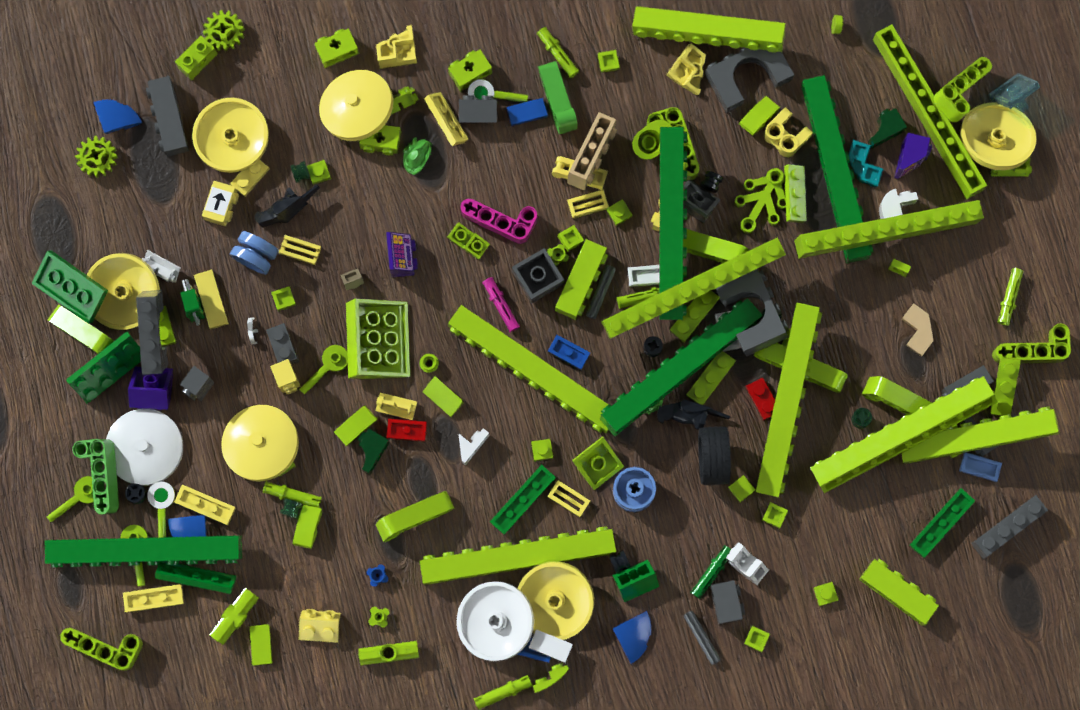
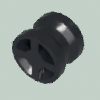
(711, 181)
(652, 350)
(133, 491)
(619, 561)

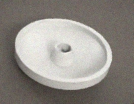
(146, 446)
(495, 621)

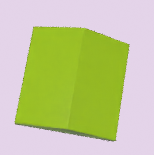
(598, 463)

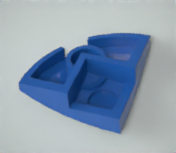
(115, 116)
(188, 526)
(634, 636)

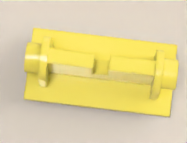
(396, 406)

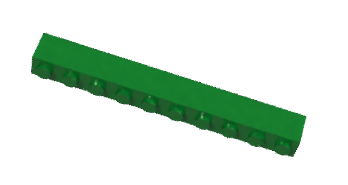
(834, 159)
(672, 214)
(680, 367)
(143, 549)

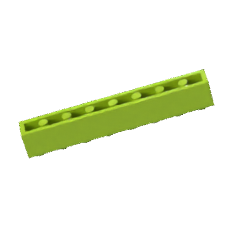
(709, 29)
(985, 435)

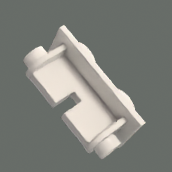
(162, 267)

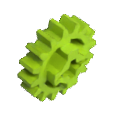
(231, 30)
(89, 158)

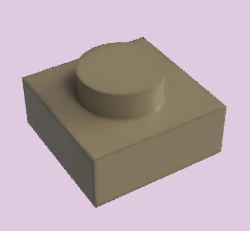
(352, 279)

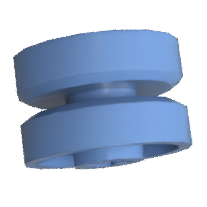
(254, 252)
(637, 478)

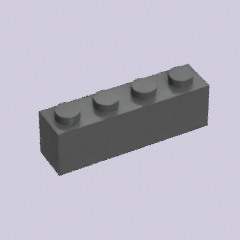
(168, 116)
(1009, 526)

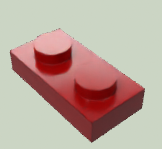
(761, 398)
(406, 430)

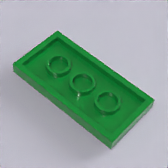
(69, 287)
(106, 368)

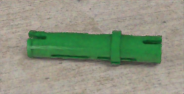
(709, 576)

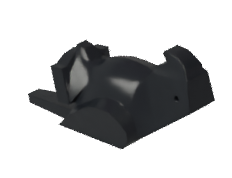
(285, 208)
(687, 413)

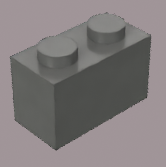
(478, 109)
(282, 344)
(196, 384)
(726, 602)

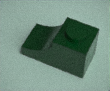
(890, 126)
(373, 447)

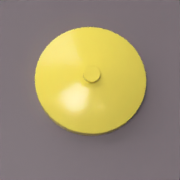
(356, 105)
(230, 135)
(998, 136)
(125, 279)
(260, 443)
(559, 598)

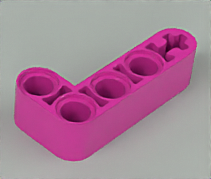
(497, 217)

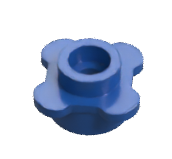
(376, 580)

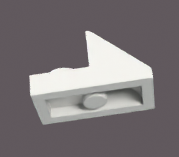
(469, 449)

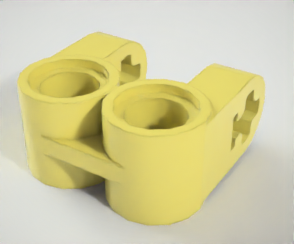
(783, 137)

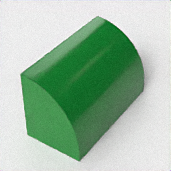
(636, 581)

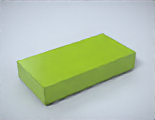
(261, 644)

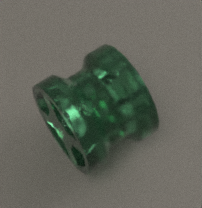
(300, 171)
(864, 416)
(291, 508)

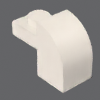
(892, 203)
(747, 564)

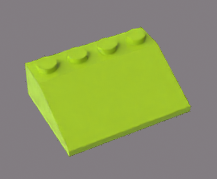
(377, 339)

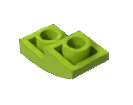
(759, 115)
(468, 240)
(355, 425)
(307, 526)
(556, 674)

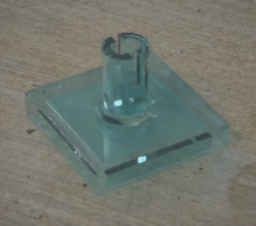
(1014, 92)

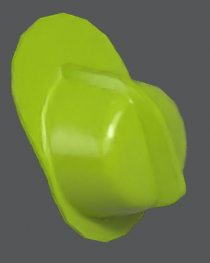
(647, 141)

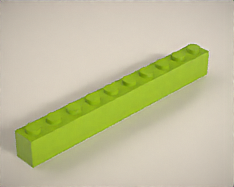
(930, 115)
(888, 229)
(693, 288)
(528, 366)
(787, 400)
(903, 434)
(517, 557)

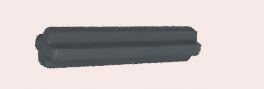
(600, 292)
(701, 637)

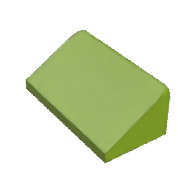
(443, 396)

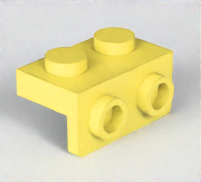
(319, 625)

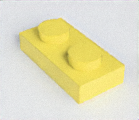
(248, 178)

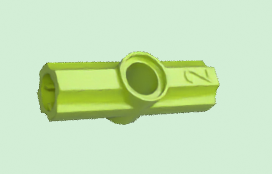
(234, 616)
(375, 654)

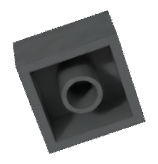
(538, 275)

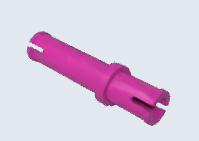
(501, 306)

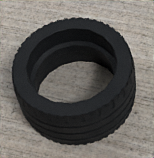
(714, 455)

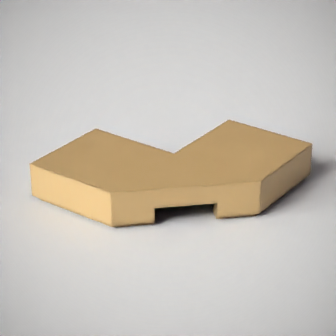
(923, 336)

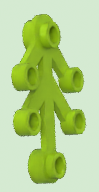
(763, 198)

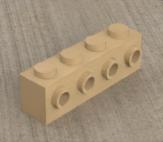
(591, 151)

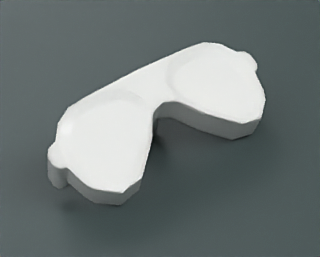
(251, 330)

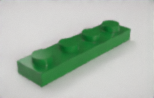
(522, 499)
(942, 523)
(196, 577)

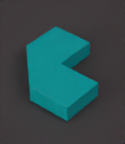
(864, 172)

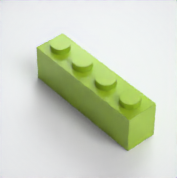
(580, 279)
(899, 592)

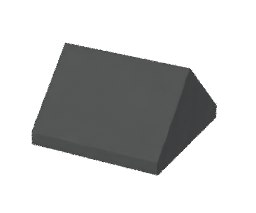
(699, 201)

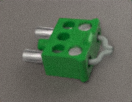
(192, 303)

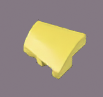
(397, 50)
(688, 69)

